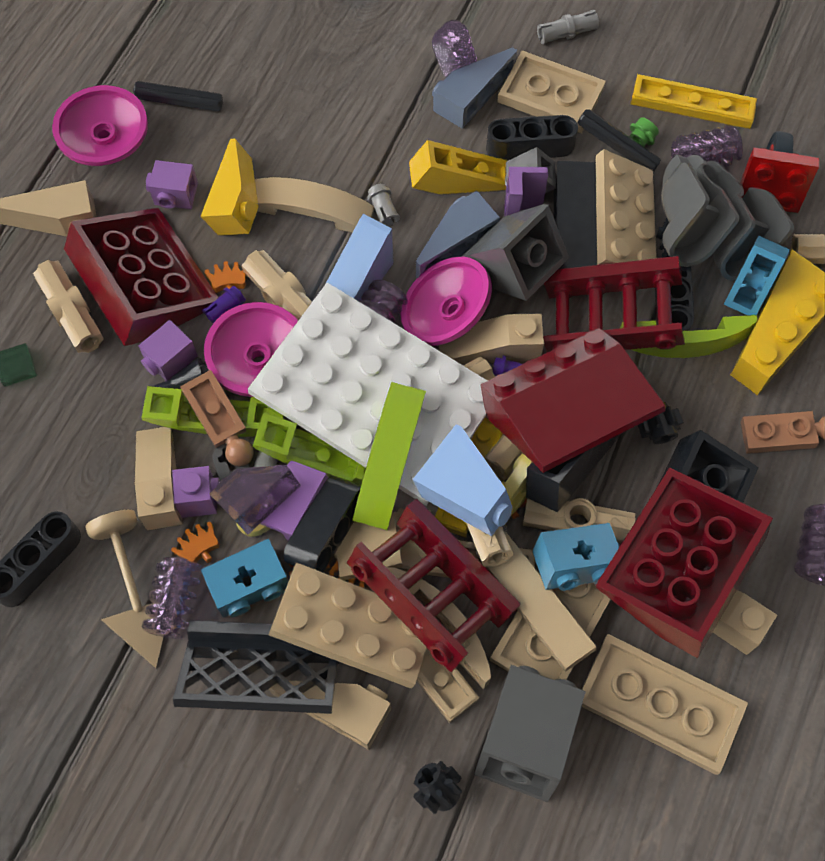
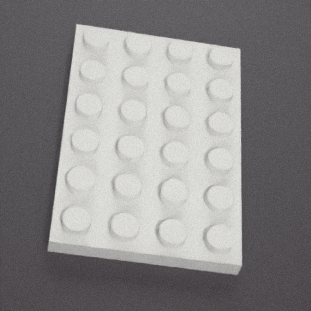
(338, 372)

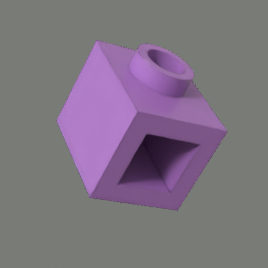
(172, 184)
(167, 351)
(192, 491)

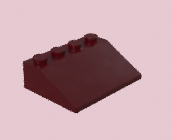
(138, 272)
(570, 399)
(684, 560)

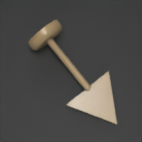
(128, 623)

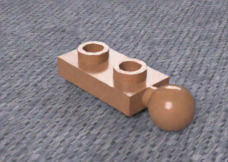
(218, 417)
(781, 432)

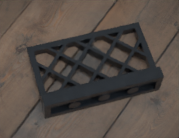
(250, 642)

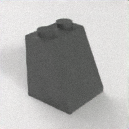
(521, 251)
(530, 733)

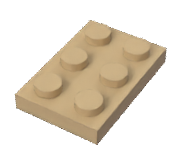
(549, 88)

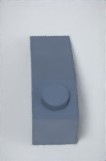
(471, 87)
(458, 231)

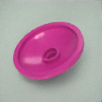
(100, 125)
(447, 300)
(242, 336)

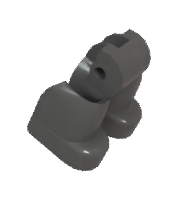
(713, 218)

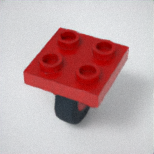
(781, 171)

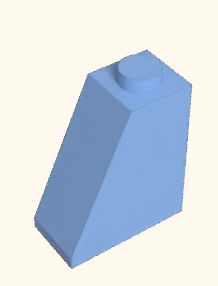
(364, 258)
(464, 484)

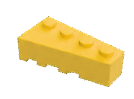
(784, 324)

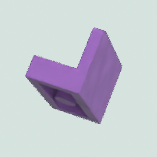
(524, 188)
(291, 511)

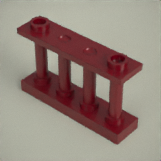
(616, 277)
(456, 562)

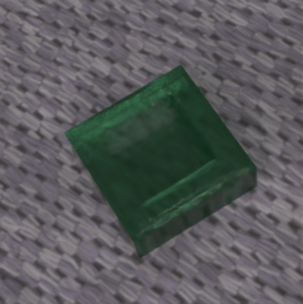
(16, 365)

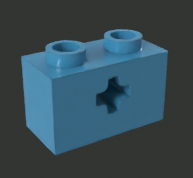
(756, 276)
(574, 555)
(227, 576)

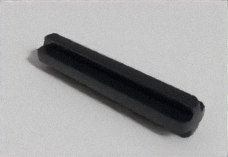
(178, 96)
(618, 140)

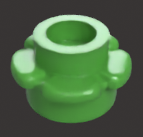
(644, 132)

